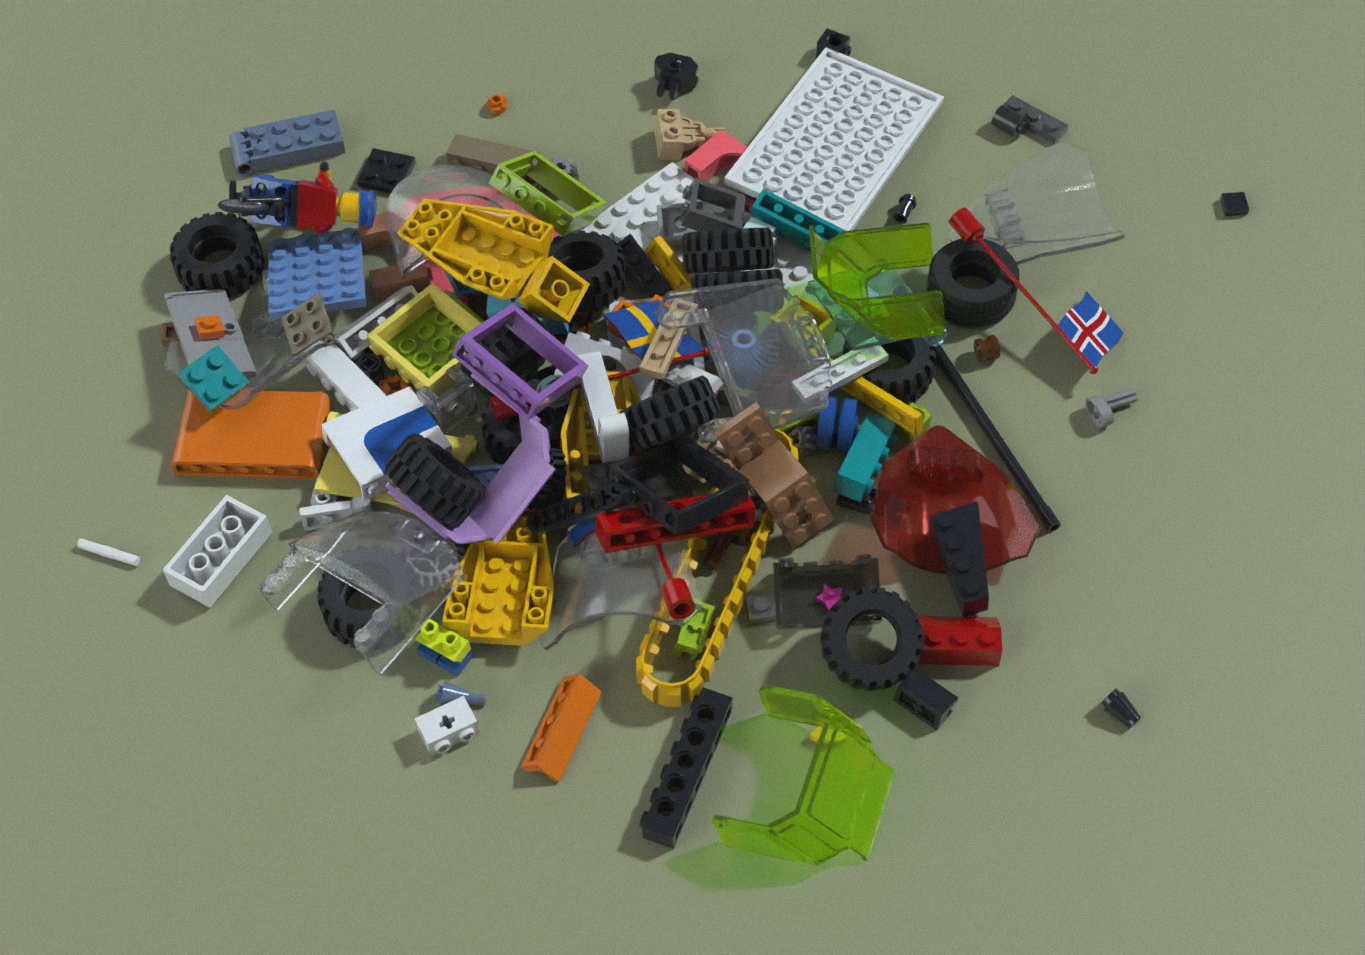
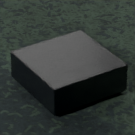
(1234, 203)

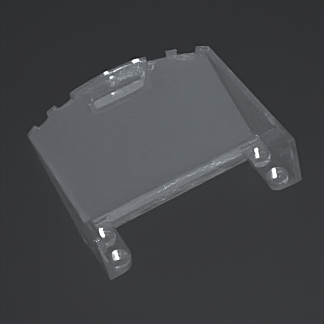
(760, 346)
(383, 557)

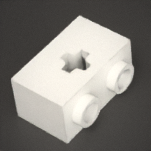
(434, 725)

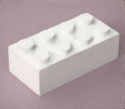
(217, 551)

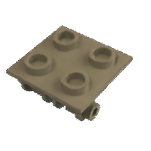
(308, 325)

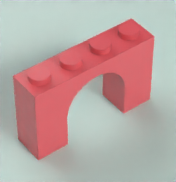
(714, 156)

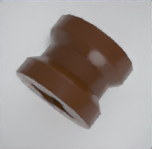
(987, 348)

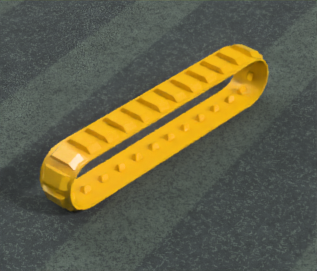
(683, 692)

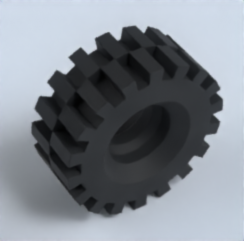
(553, 489)

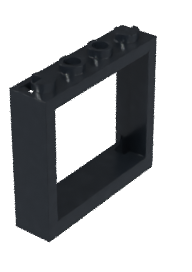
(731, 484)

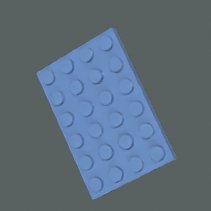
(316, 265)

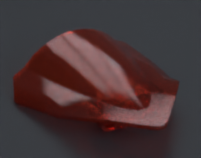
(943, 474)

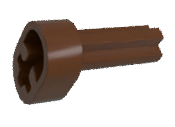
(716, 553)

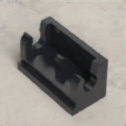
(925, 698)

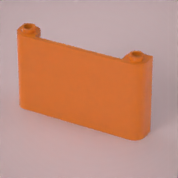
(266, 438)

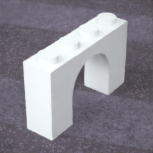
(581, 343)

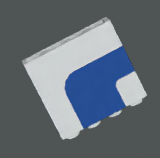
(374, 432)

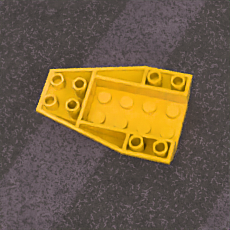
(480, 244)
(504, 589)

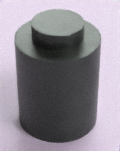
(1009, 121)

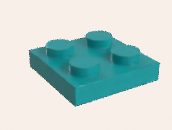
(213, 378)

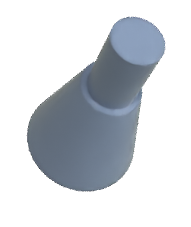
(450, 692)

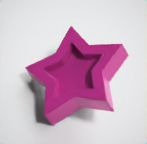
(829, 596)

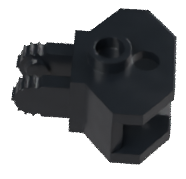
(674, 75)

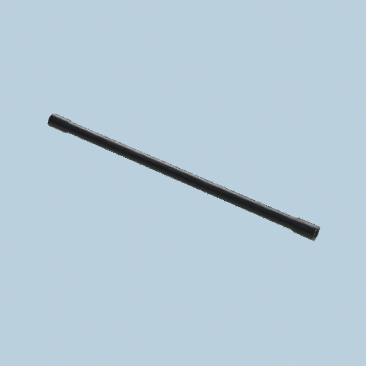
(1043, 511)

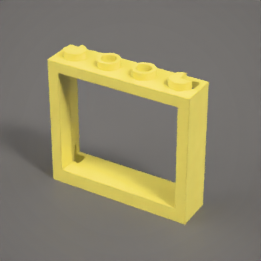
(405, 316)

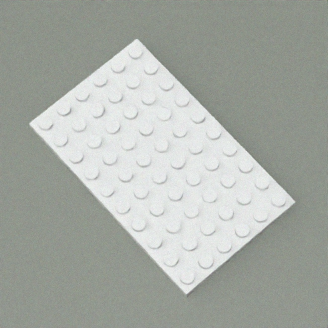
(836, 139)

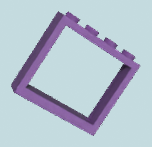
(502, 379)

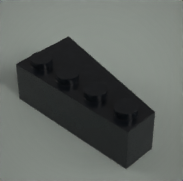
(961, 551)

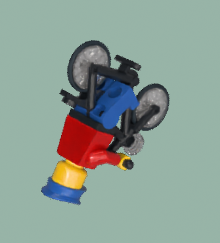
(300, 202)

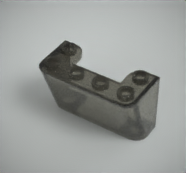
(798, 586)

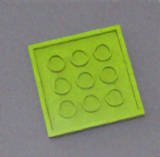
(430, 339)

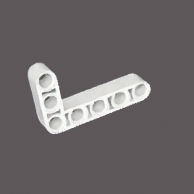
(608, 426)

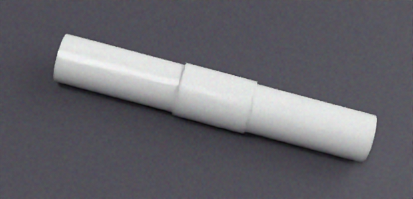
(108, 552)

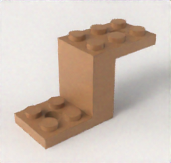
(774, 475)

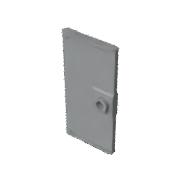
(192, 304)

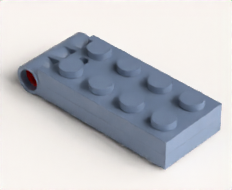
(286, 142)

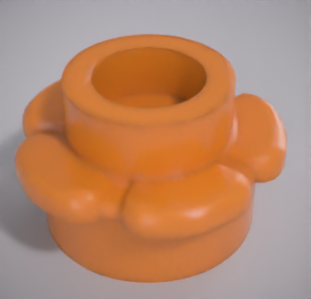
(497, 104)

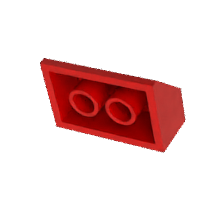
(961, 641)

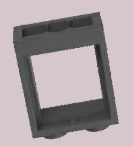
(715, 195)

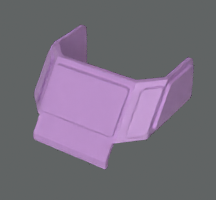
(507, 492)

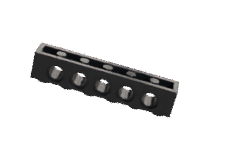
(667, 829)

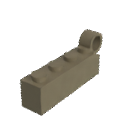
(484, 155)

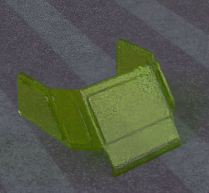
(859, 255)
(839, 796)

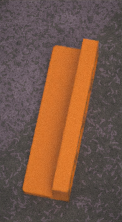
(562, 727)

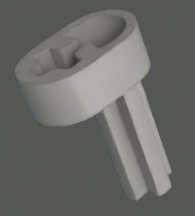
(1100, 407)

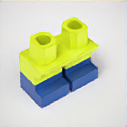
(443, 647)

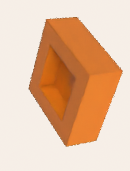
(209, 327)

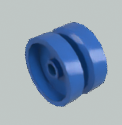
(838, 424)

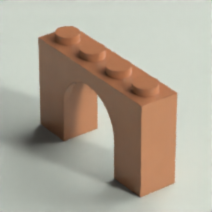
(389, 279)

